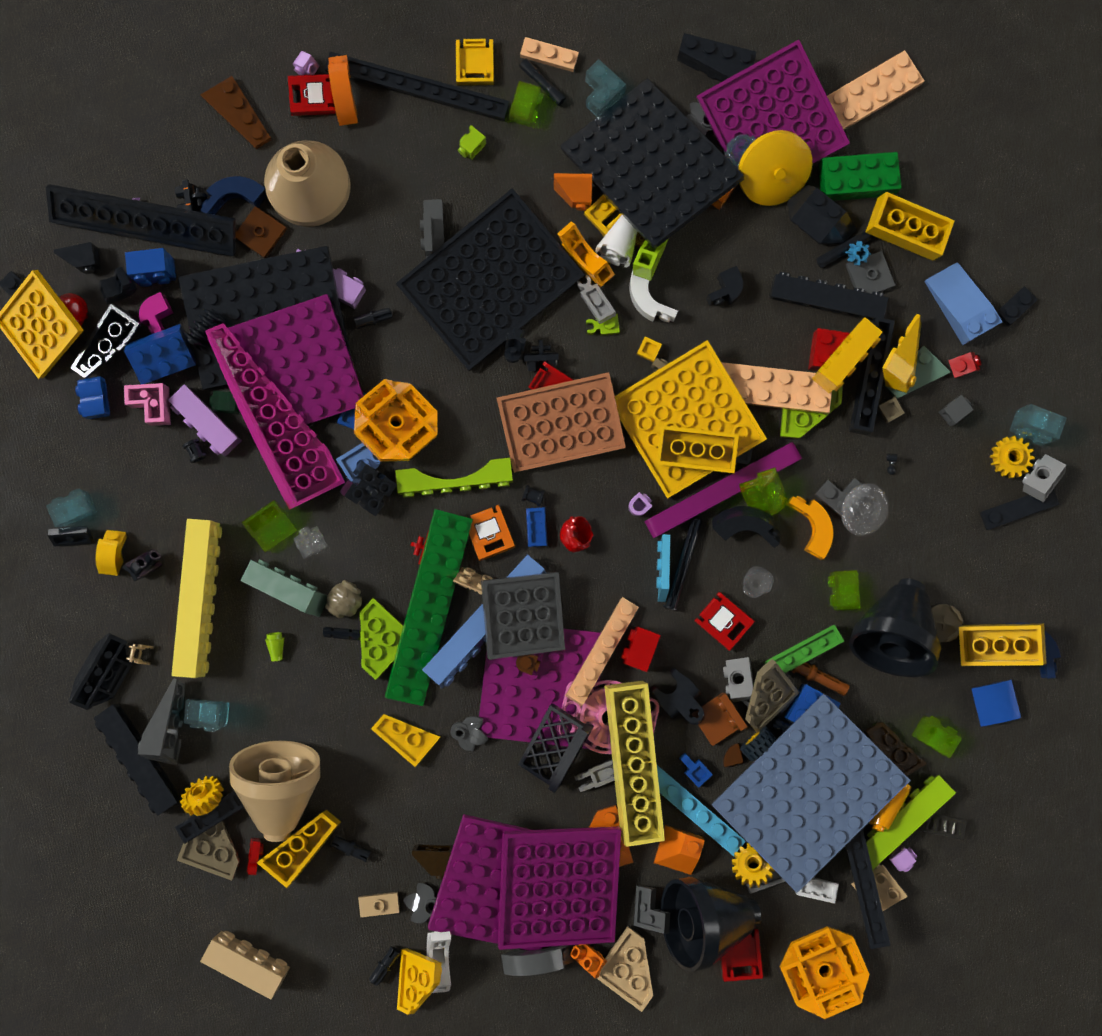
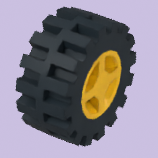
(758, 744)

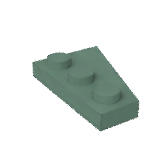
(927, 370)

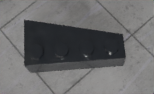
(713, 57)

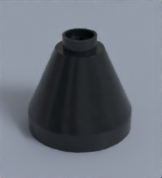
(899, 633)
(705, 921)

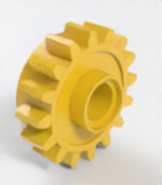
(1021, 454)
(202, 796)
(747, 874)

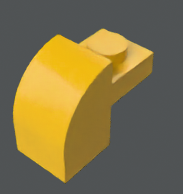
(108, 552)

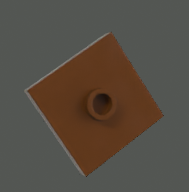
(260, 232)

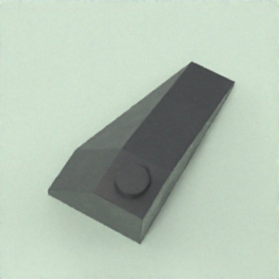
(161, 735)

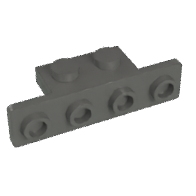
(432, 226)

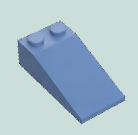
(962, 303)

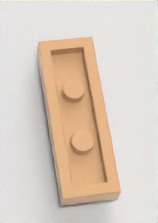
(549, 54)

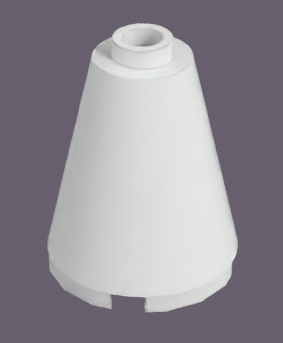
(618, 243)

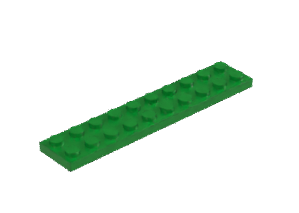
(428, 607)

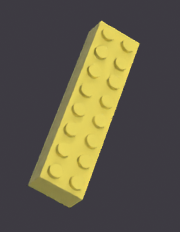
(196, 598)
(634, 763)

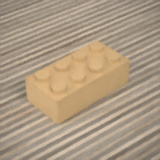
(245, 964)

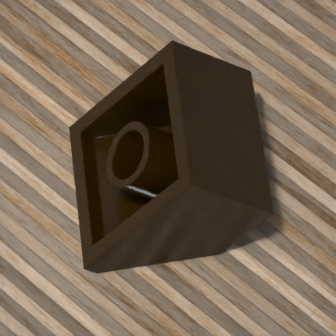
(433, 858)

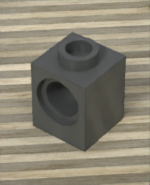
(956, 410)

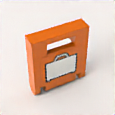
(487, 529)

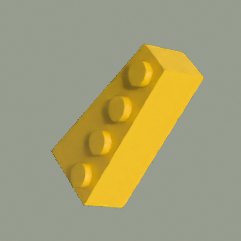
(847, 355)

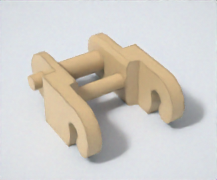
(138, 660)

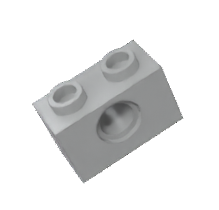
(1039, 487)
(735, 668)

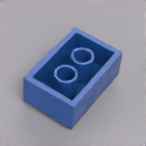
(160, 354)

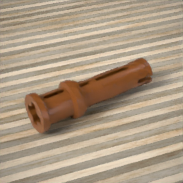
(811, 672)

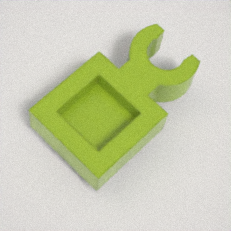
(606, 328)

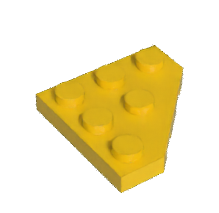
(417, 980)

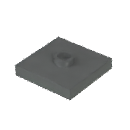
(871, 276)

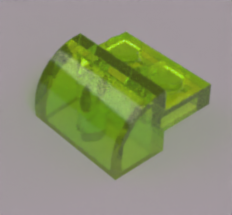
(765, 492)
(269, 525)

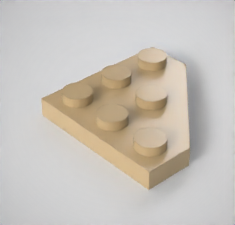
(628, 970)

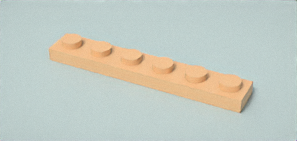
(601, 651)

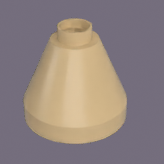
(307, 183)
(275, 784)

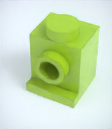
(471, 143)

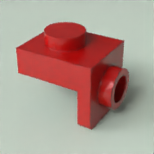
(965, 364)

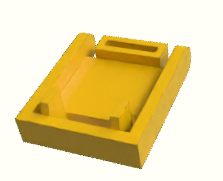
(474, 60)

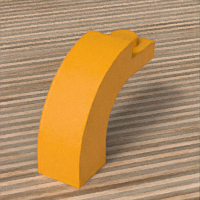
(584, 255)
(821, 526)

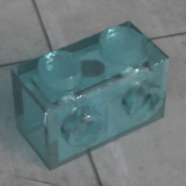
(71, 508)

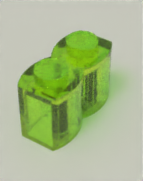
(525, 103)
(845, 590)

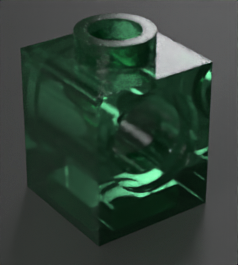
(223, 402)

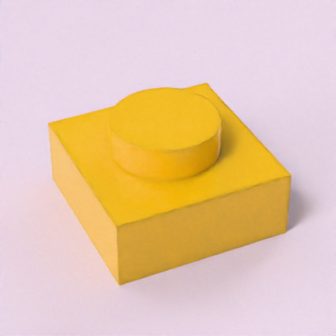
(649, 349)

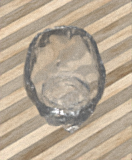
(757, 581)

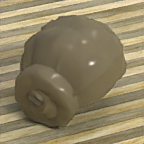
(344, 600)

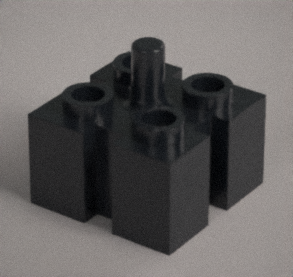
(368, 488)

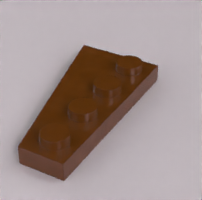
(233, 106)

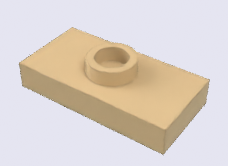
(379, 904)

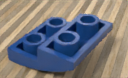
(996, 703)

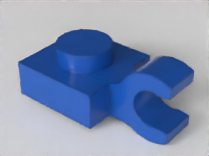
(697, 771)

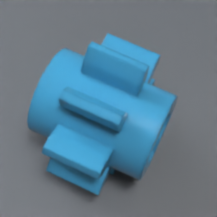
(852, 253)

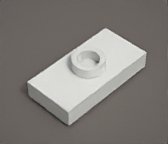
(820, 890)

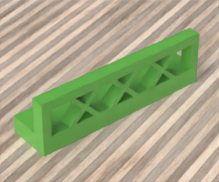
(808, 649)

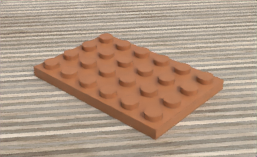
(561, 422)

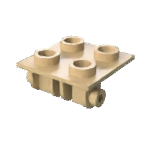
(470, 579)
(887, 887)

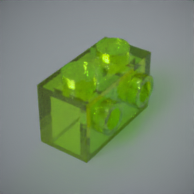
(936, 736)

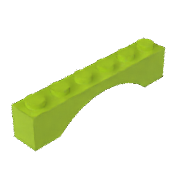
(647, 260)
(494, 472)

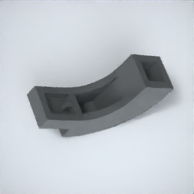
(536, 961)

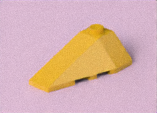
(901, 363)

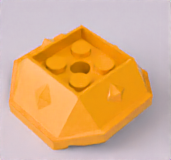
(400, 403)
(830, 991)

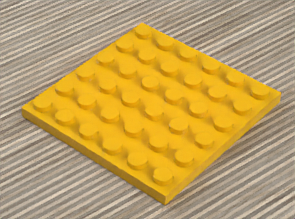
(685, 394)

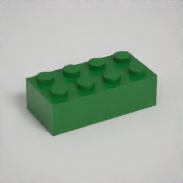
(859, 176)

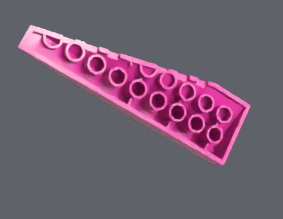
(287, 445)

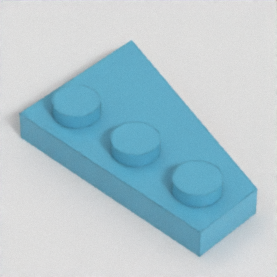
(663, 566)

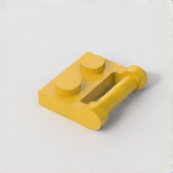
(599, 212)

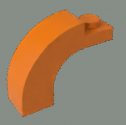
(342, 90)

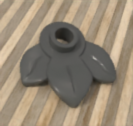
(698, 118)
(471, 733)
(420, 902)

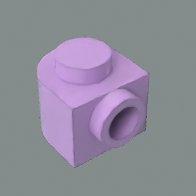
(305, 64)
(639, 504)
(903, 858)

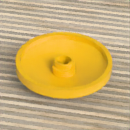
(775, 167)

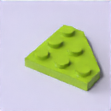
(797, 423)
(379, 638)

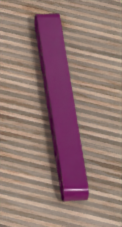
(720, 491)

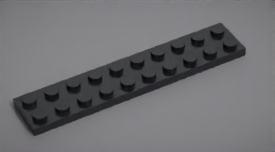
(141, 220)

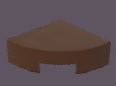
(732, 756)

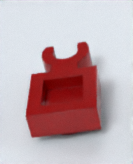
(255, 851)

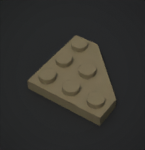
(769, 695)
(212, 852)

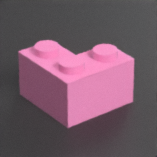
(153, 400)

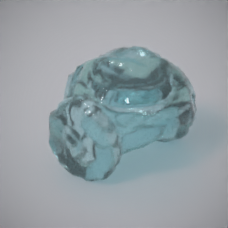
(737, 147)

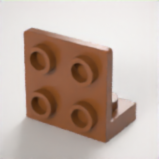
(720, 719)

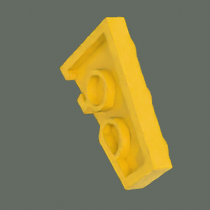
(404, 738)

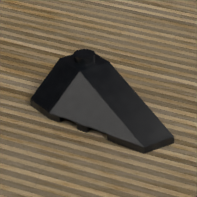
(110, 336)

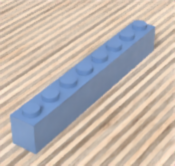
(469, 637)

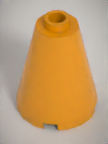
(886, 816)

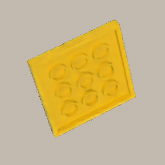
(38, 324)

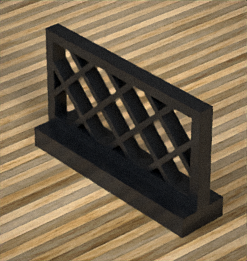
(571, 752)

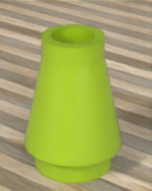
(275, 645)

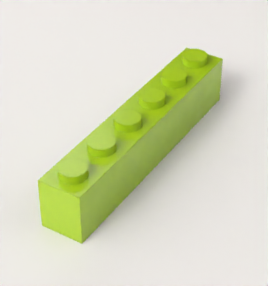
(909, 818)

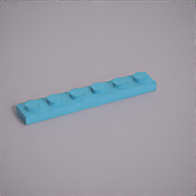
(698, 813)

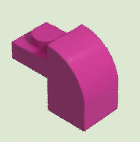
(154, 310)

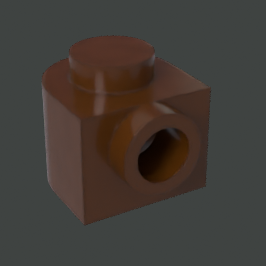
(528, 663)

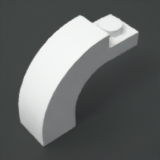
(646, 304)
(438, 949)

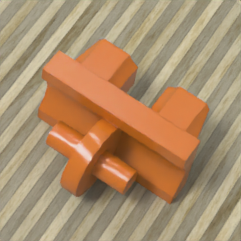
(589, 959)

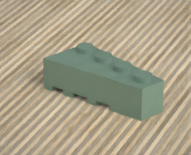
(284, 588)

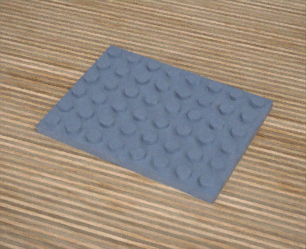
(810, 792)

